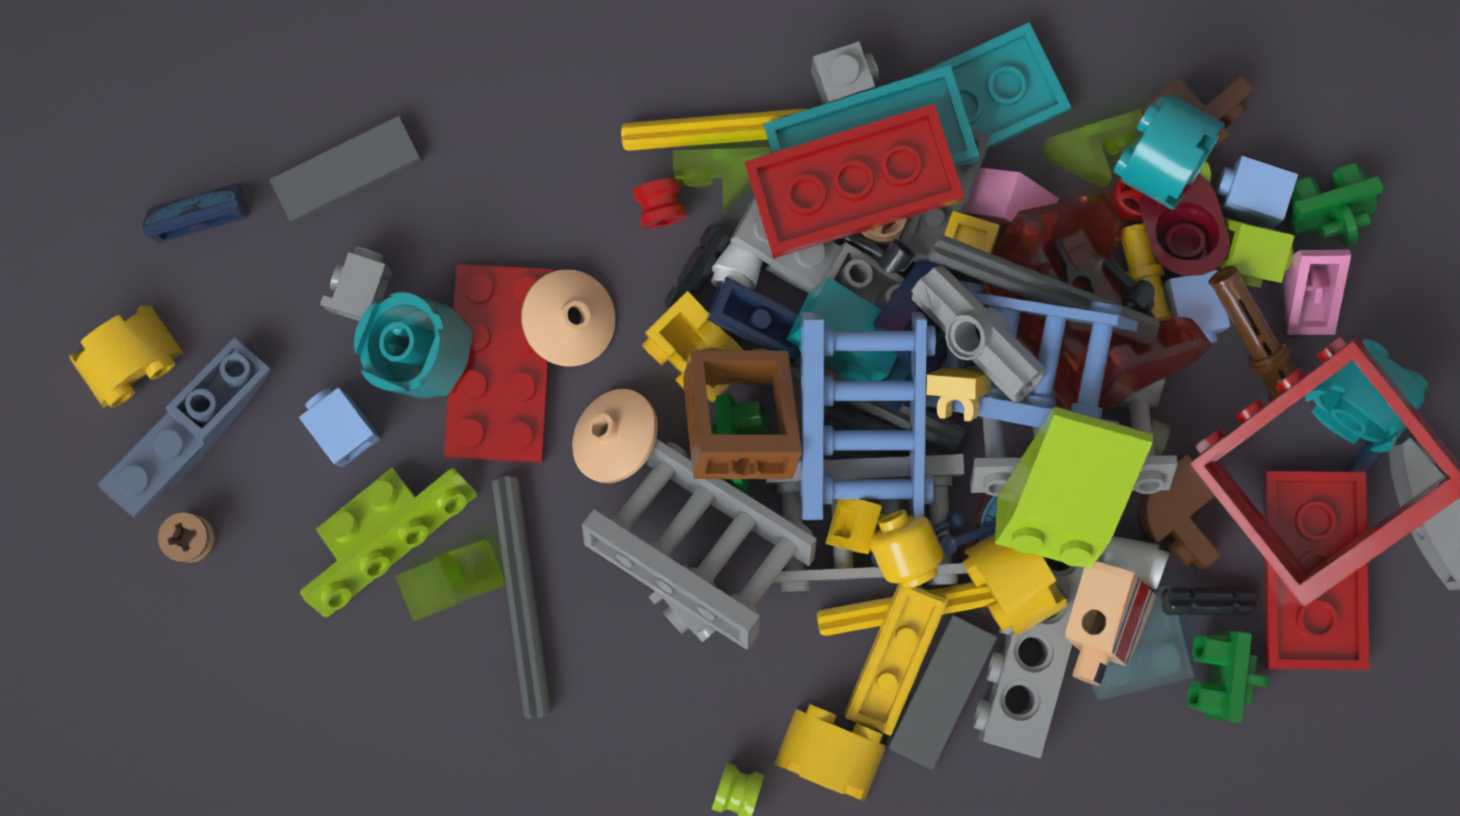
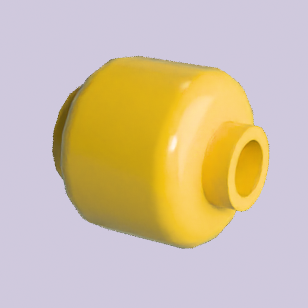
(906, 549)

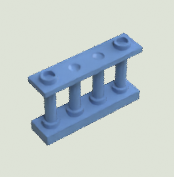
(821, 391)
(1039, 403)

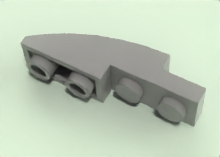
(813, 265)
(1439, 536)

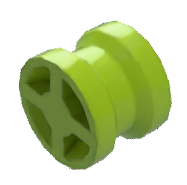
(737, 791)

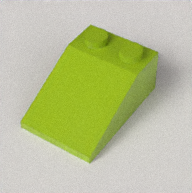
(1070, 488)

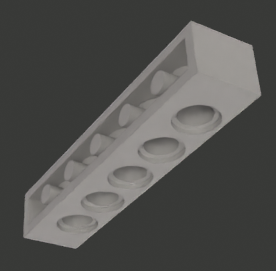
(1029, 729)

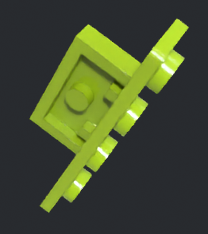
(380, 530)

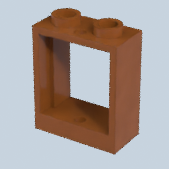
(741, 454)

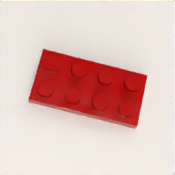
(854, 181)
(502, 394)
(1316, 519)

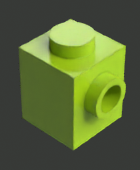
(1258, 252)

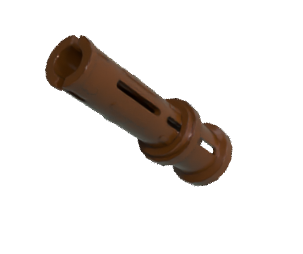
(1265, 358)

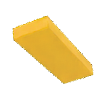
(895, 658)

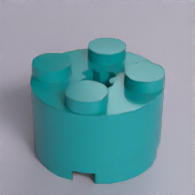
(1170, 151)
(412, 345)
(1354, 407)

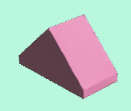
(1002, 194)
(1314, 291)

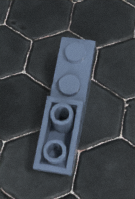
(188, 429)

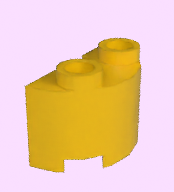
(686, 329)
(123, 353)
(1019, 583)
(830, 753)

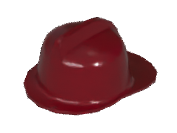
(1192, 235)

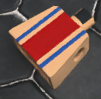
(1107, 619)

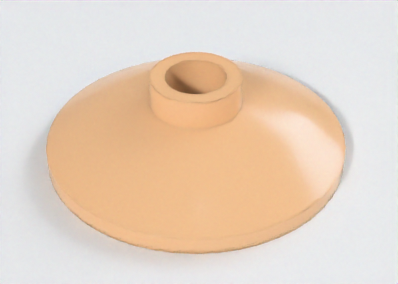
(547, 322)
(614, 436)

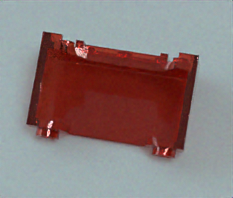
(1090, 235)

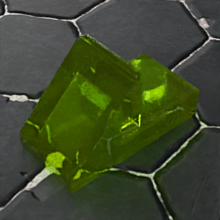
(1082, 148)
(703, 165)
(450, 580)

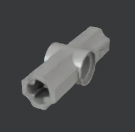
(998, 351)

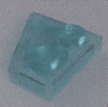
(1157, 659)

